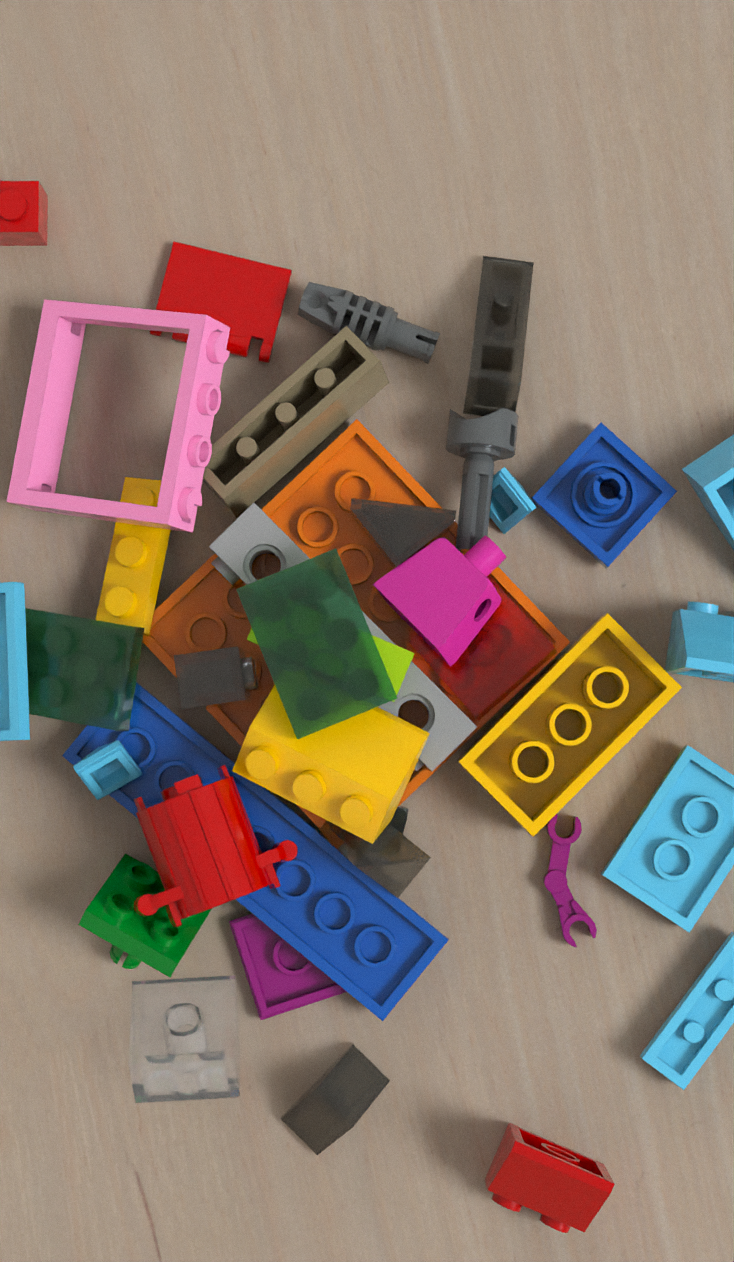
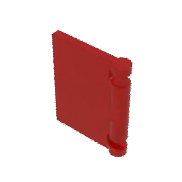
(228, 289)

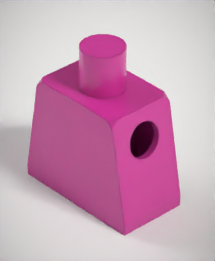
(445, 593)

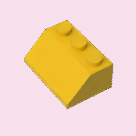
(342, 773)

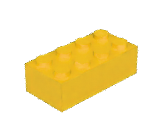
(569, 724)

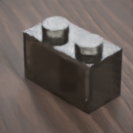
(215, 678)

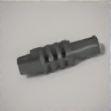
(368, 320)

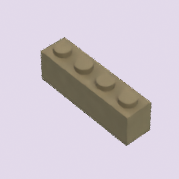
(293, 421)

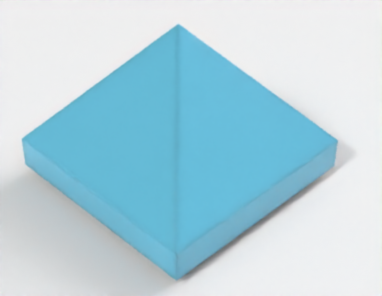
(508, 501)
(107, 769)

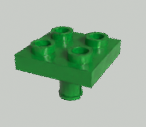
(142, 937)

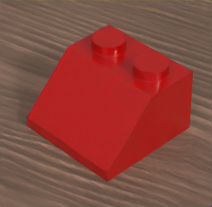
(547, 1179)

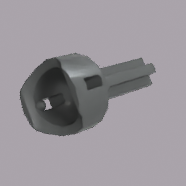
(480, 443)

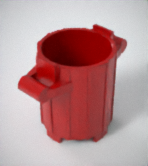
(204, 848)

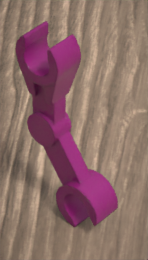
(556, 881)

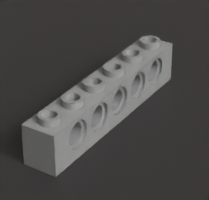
(256, 535)

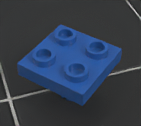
(603, 495)

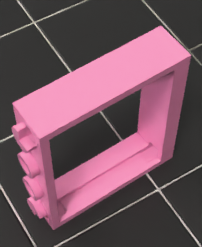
(50, 402)

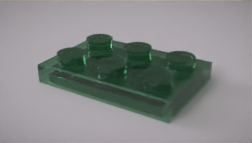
(316, 644)
(82, 668)

